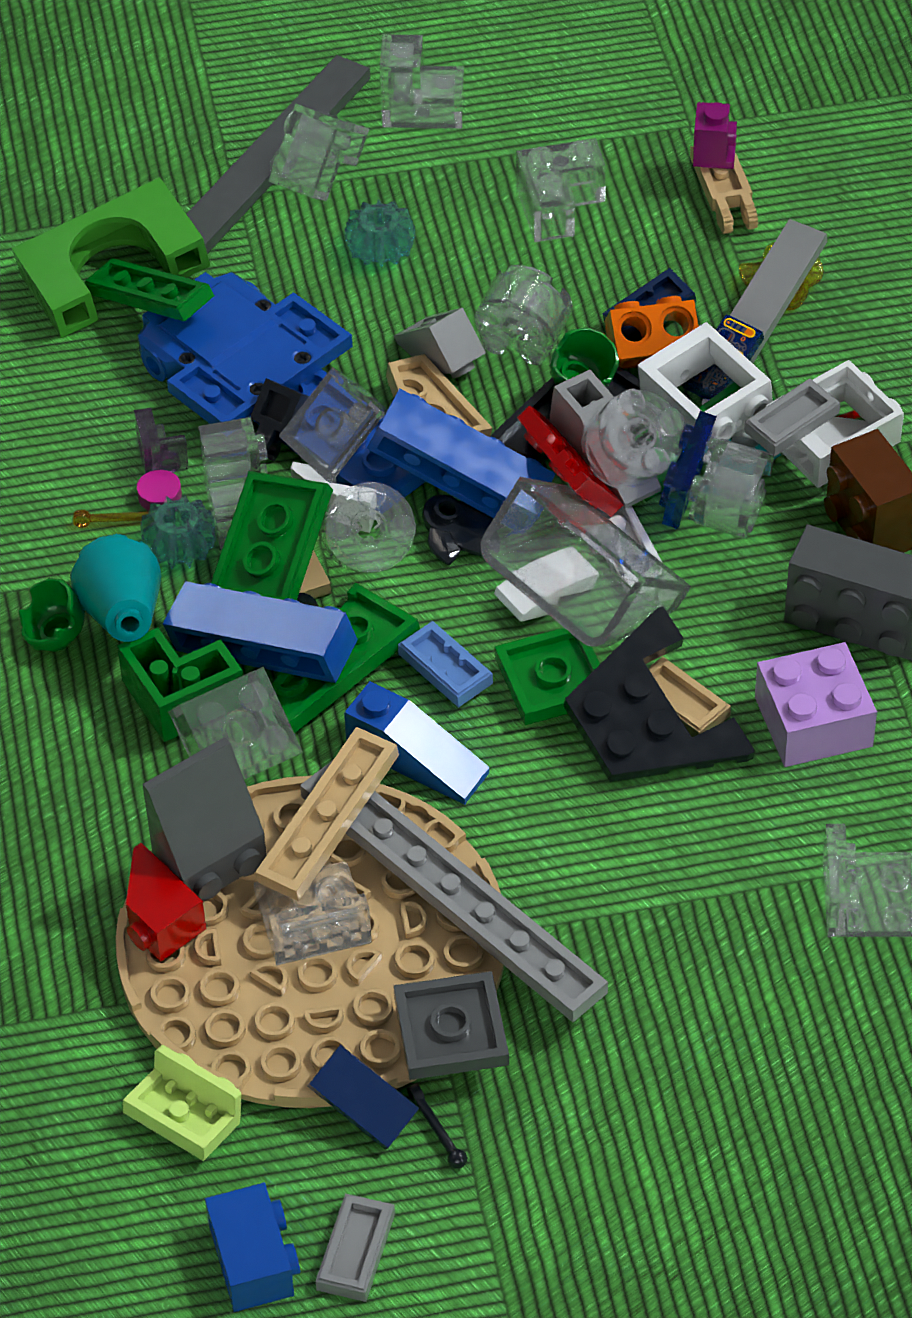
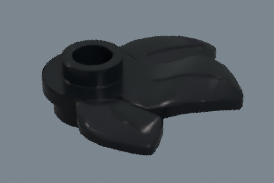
(456, 532)

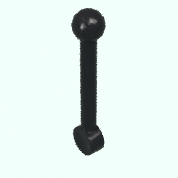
(457, 1157)

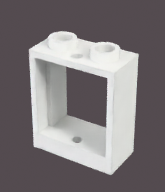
(691, 356)
(858, 390)

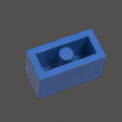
(251, 1247)

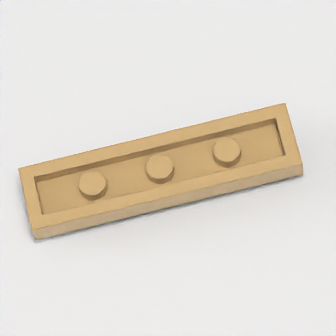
(327, 814)

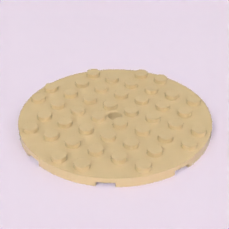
(281, 1023)

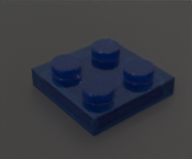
(683, 471)

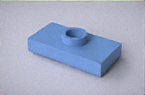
(445, 664)

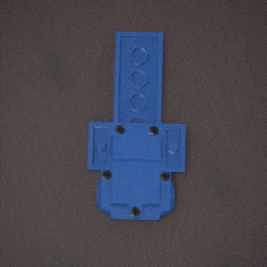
(238, 341)

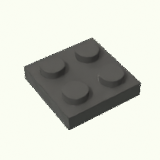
(451, 1025)

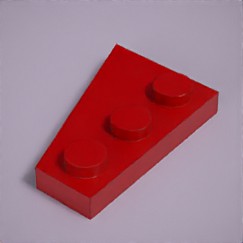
(567, 461)

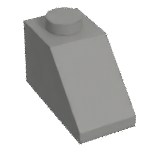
(445, 339)

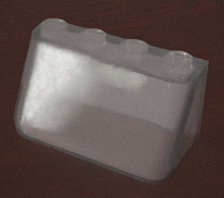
(577, 563)

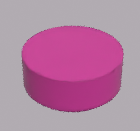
(156, 485)

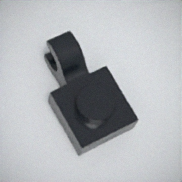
(273, 411)

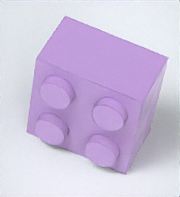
(815, 704)

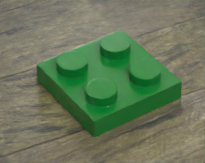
(544, 672)

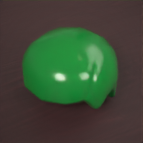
(583, 351)
(52, 617)

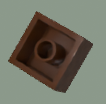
(870, 492)

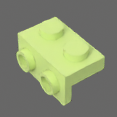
(185, 1103)

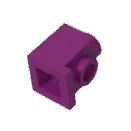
(714, 136)

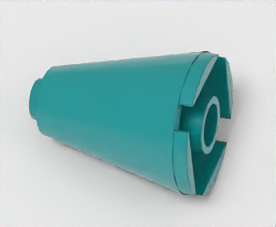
(118, 585)

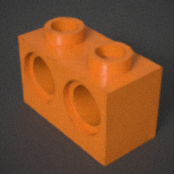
(649, 322)

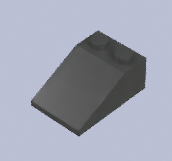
(205, 821)

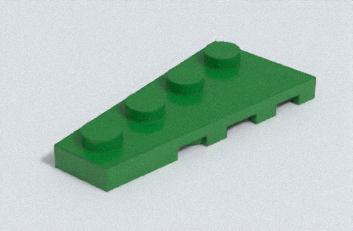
(378, 630)

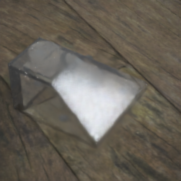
(333, 423)

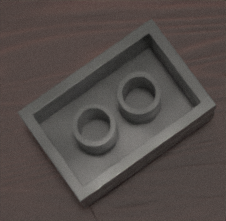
(851, 591)

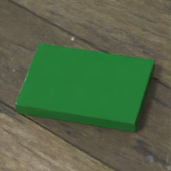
(272, 535)

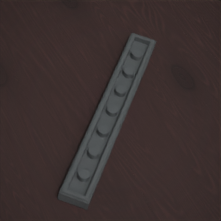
(250, 174)

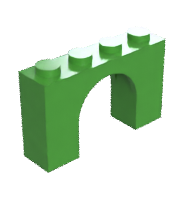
(140, 218)

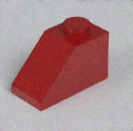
(160, 906)

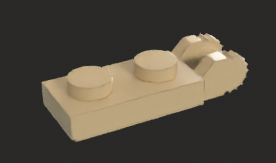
(728, 190)

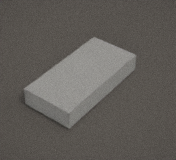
(792, 417)
(355, 1247)

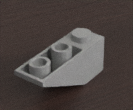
(572, 407)

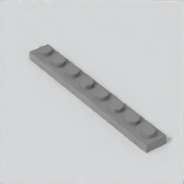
(474, 906)

